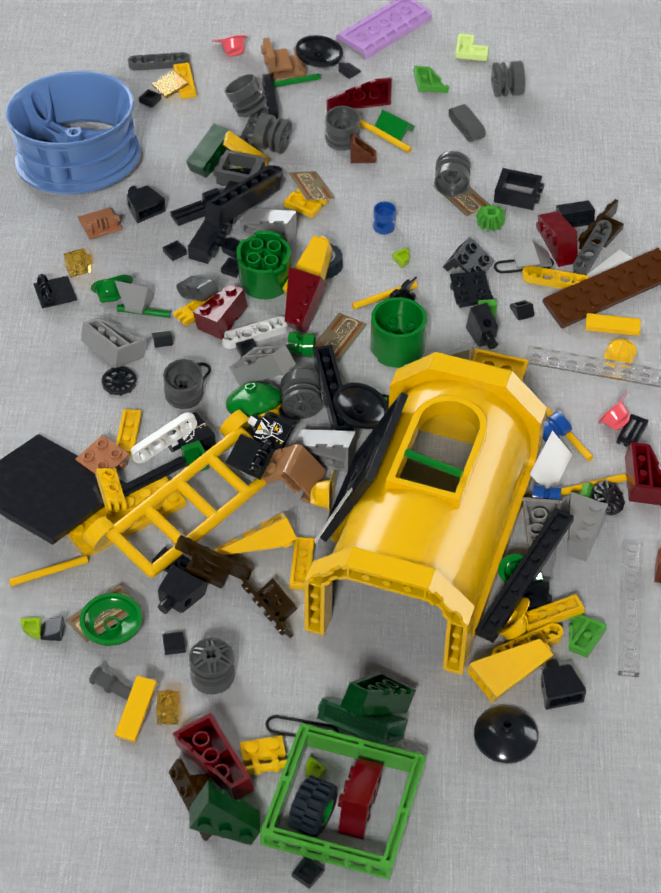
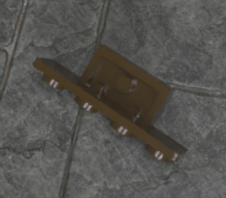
(607, 214)
(209, 564)
(274, 601)
(188, 785)

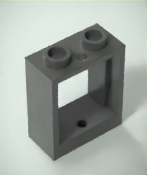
(239, 159)

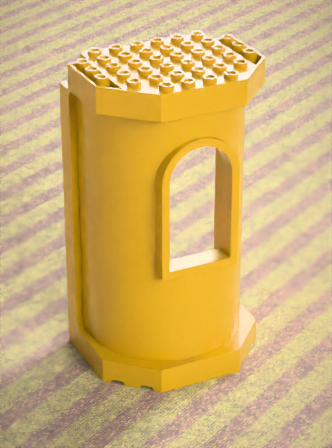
(431, 539)

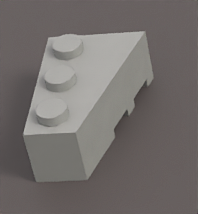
(277, 221)
(112, 344)
(262, 364)
(329, 447)

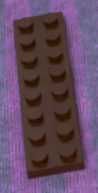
(605, 289)

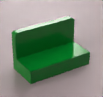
(393, 125)

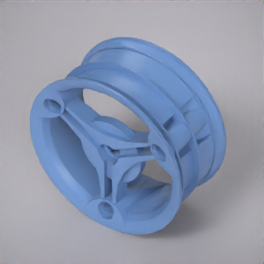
(76, 157)

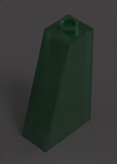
(378, 728)

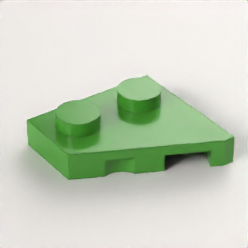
(428, 81)
(584, 634)

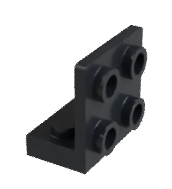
(469, 258)

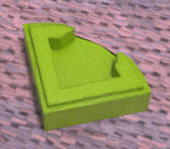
(401, 257)
(31, 626)
(314, 768)

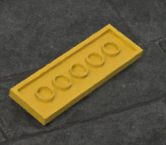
(166, 507)

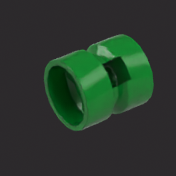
(301, 344)

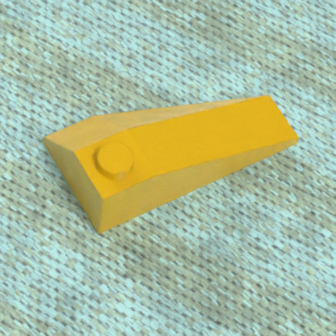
(271, 534)

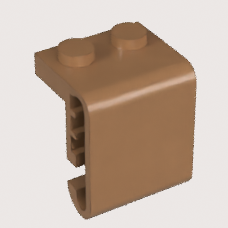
(279, 62)
(296, 469)

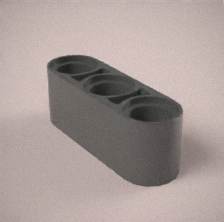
(467, 123)
(197, 288)

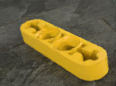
(556, 276)
(540, 633)

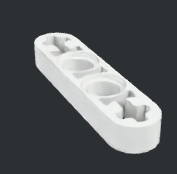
(272, 325)
(161, 435)

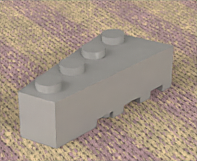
(536, 514)

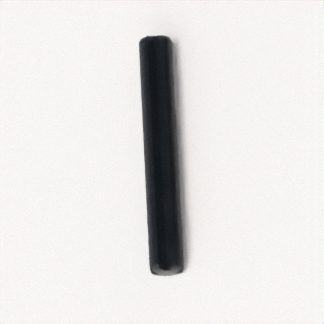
(153, 476)

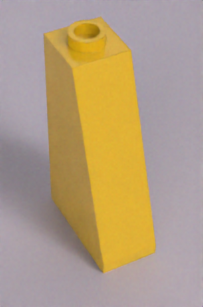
(314, 258)
(507, 669)

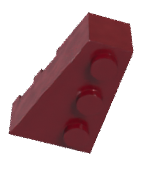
(558, 237)
(643, 474)
(358, 797)

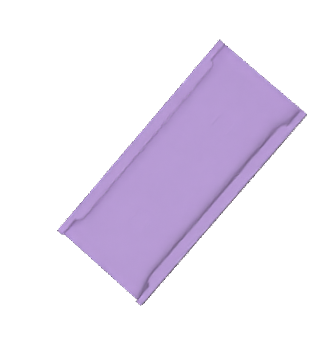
(385, 26)

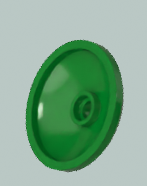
(253, 398)
(123, 629)

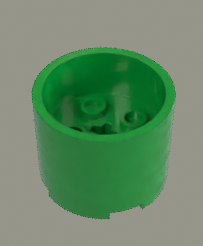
(263, 264)
(398, 331)

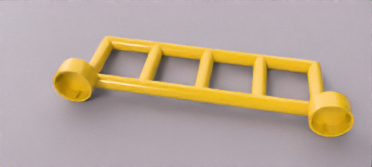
(104, 530)

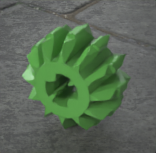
(490, 217)

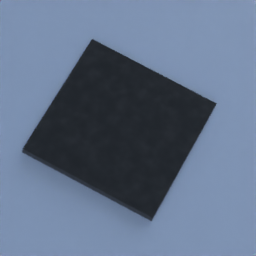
(365, 464)
(47, 489)

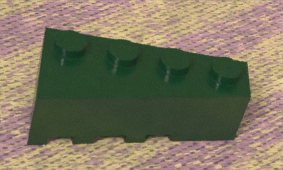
(377, 696)

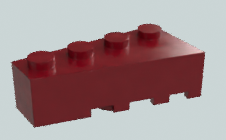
(212, 752)

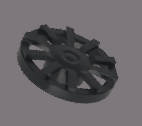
(119, 381)
(608, 497)

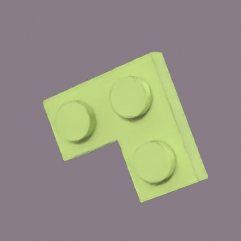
(466, 49)

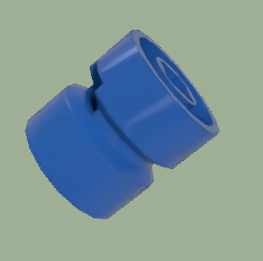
(384, 217)
(557, 424)
(542, 492)

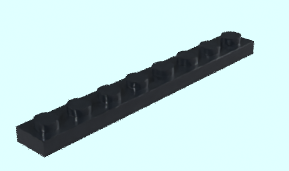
(524, 575)

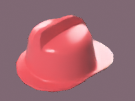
(233, 45)
(617, 416)

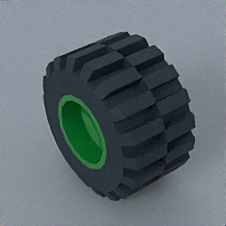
(313, 806)

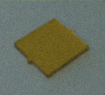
(169, 84)

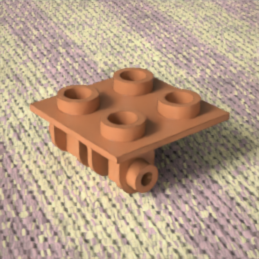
(100, 223)
(103, 454)

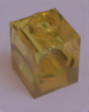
(77, 262)
(168, 714)

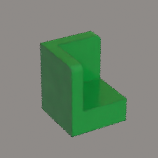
(192, 452)

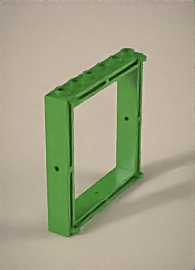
(355, 748)

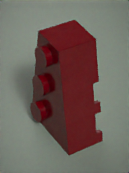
(302, 298)
(220, 311)

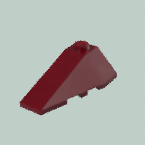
(369, 94)

